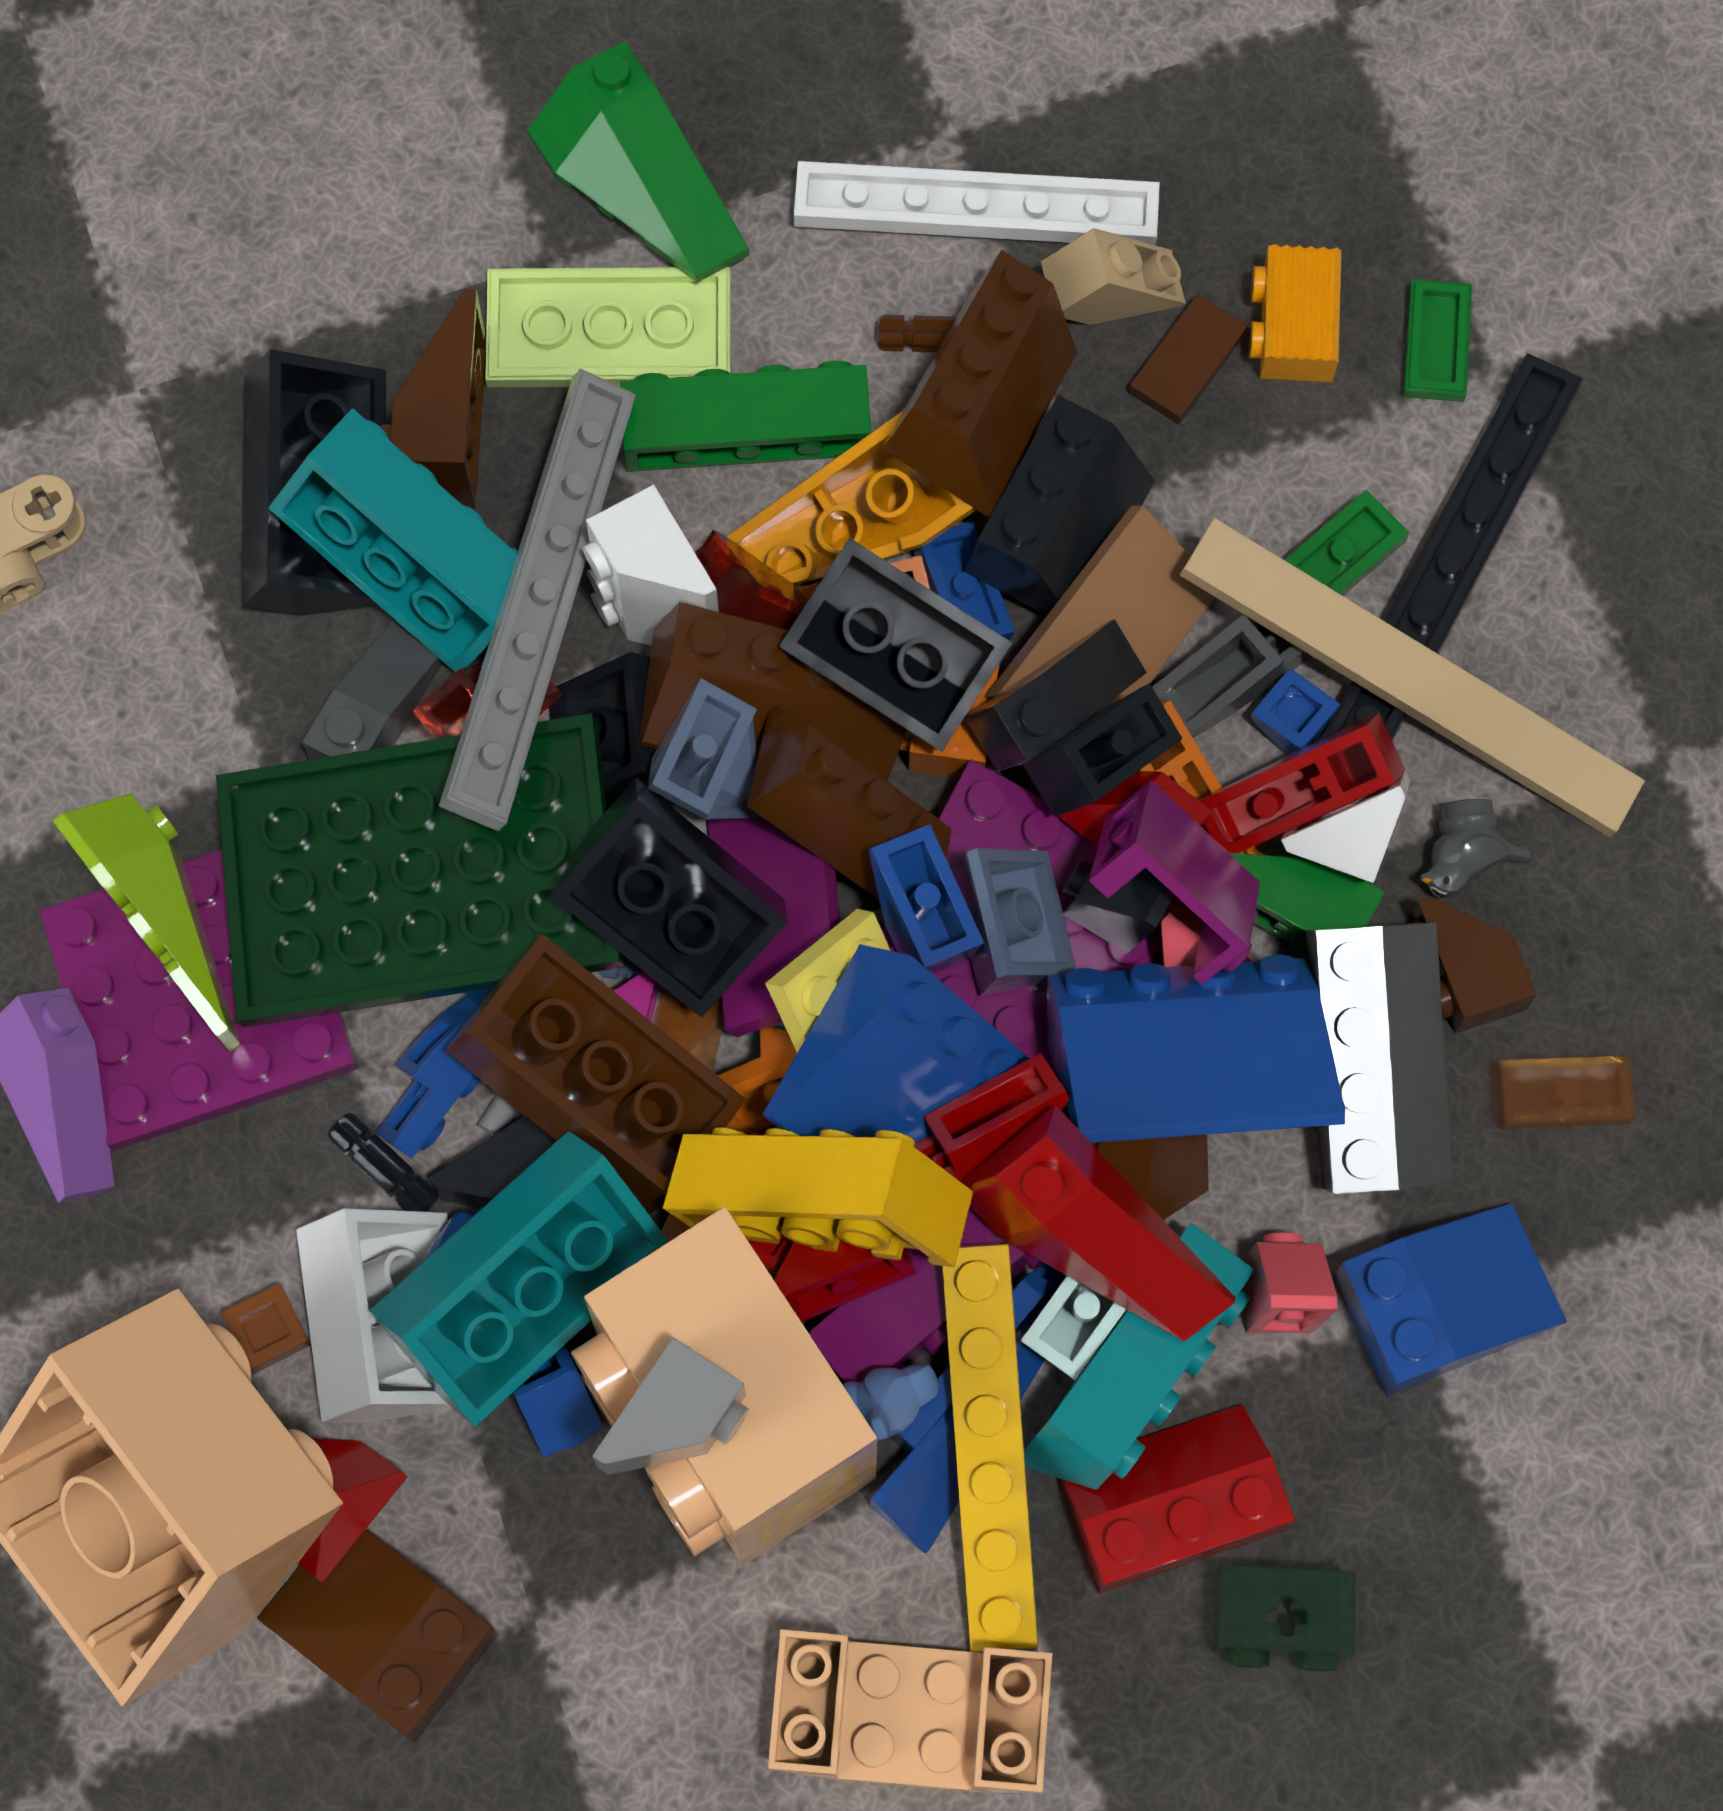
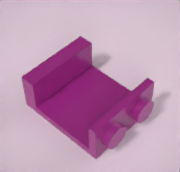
(1163, 838)

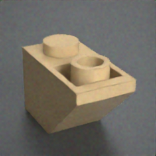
(1113, 278)

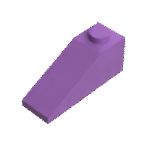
(57, 1091)

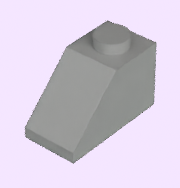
(674, 1413)

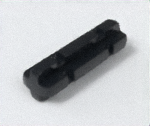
(382, 1164)

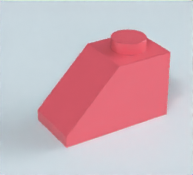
(1289, 1285)

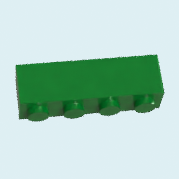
(746, 416)

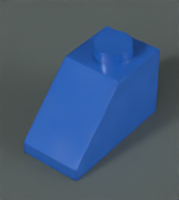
(923, 901)
(557, 1405)

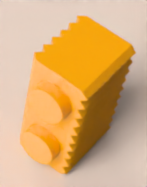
(1298, 313)

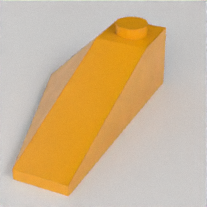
(856, 497)

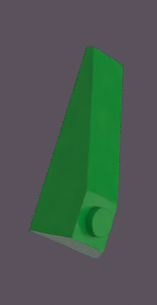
(627, 154)

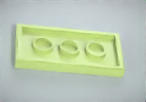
(604, 322)

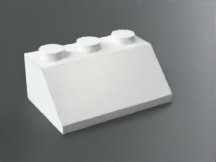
(643, 566)
(346, 1270)

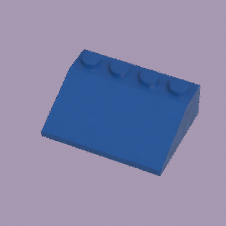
(887, 1052)
(1183, 1058)

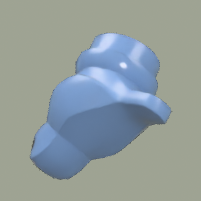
(893, 1396)

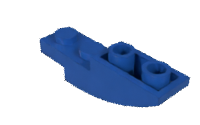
(437, 1082)

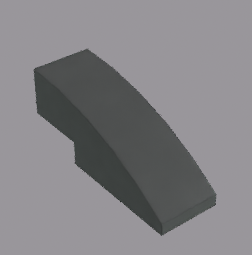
(1228, 673)

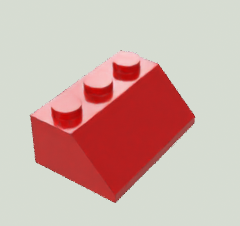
(1182, 1501)

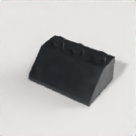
(1059, 506)
(895, 644)
(670, 898)

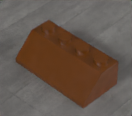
(987, 385)
(751, 666)
(592, 1067)

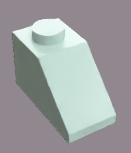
(1072, 1327)

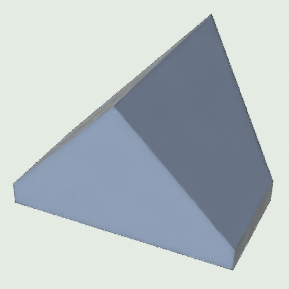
(708, 755)

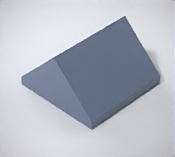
(1017, 916)

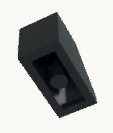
(1103, 751)
(1125, 915)
(492, 1165)

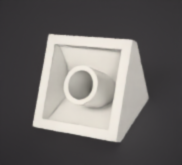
(1353, 835)

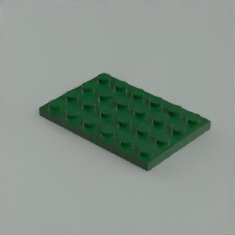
(374, 896)

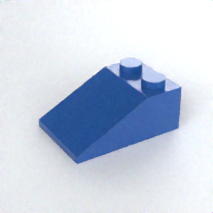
(1447, 1297)

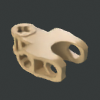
(30, 538)

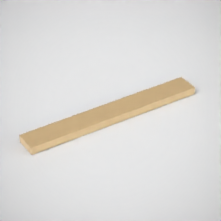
(1412, 677)

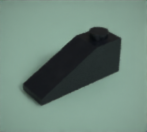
(1056, 697)

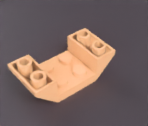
(910, 1714)

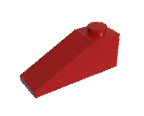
(1304, 785)

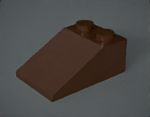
(442, 402)
(382, 1633)

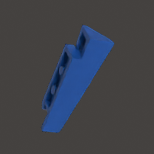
(925, 1485)

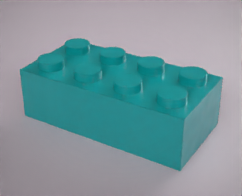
(400, 538)
(517, 1277)

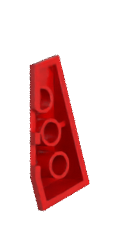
(1081, 1217)

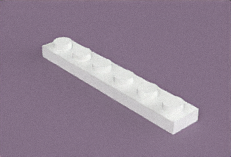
(972, 203)

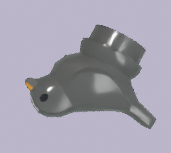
(1468, 847)

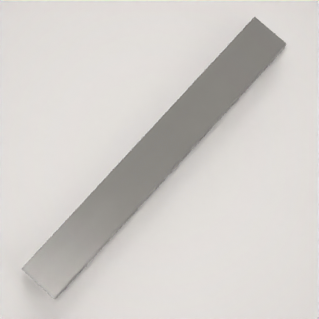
(537, 602)

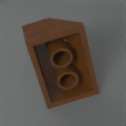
(831, 799)

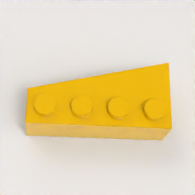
(822, 1190)

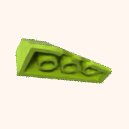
(148, 881)

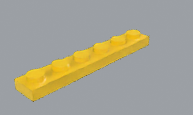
(990, 1448)

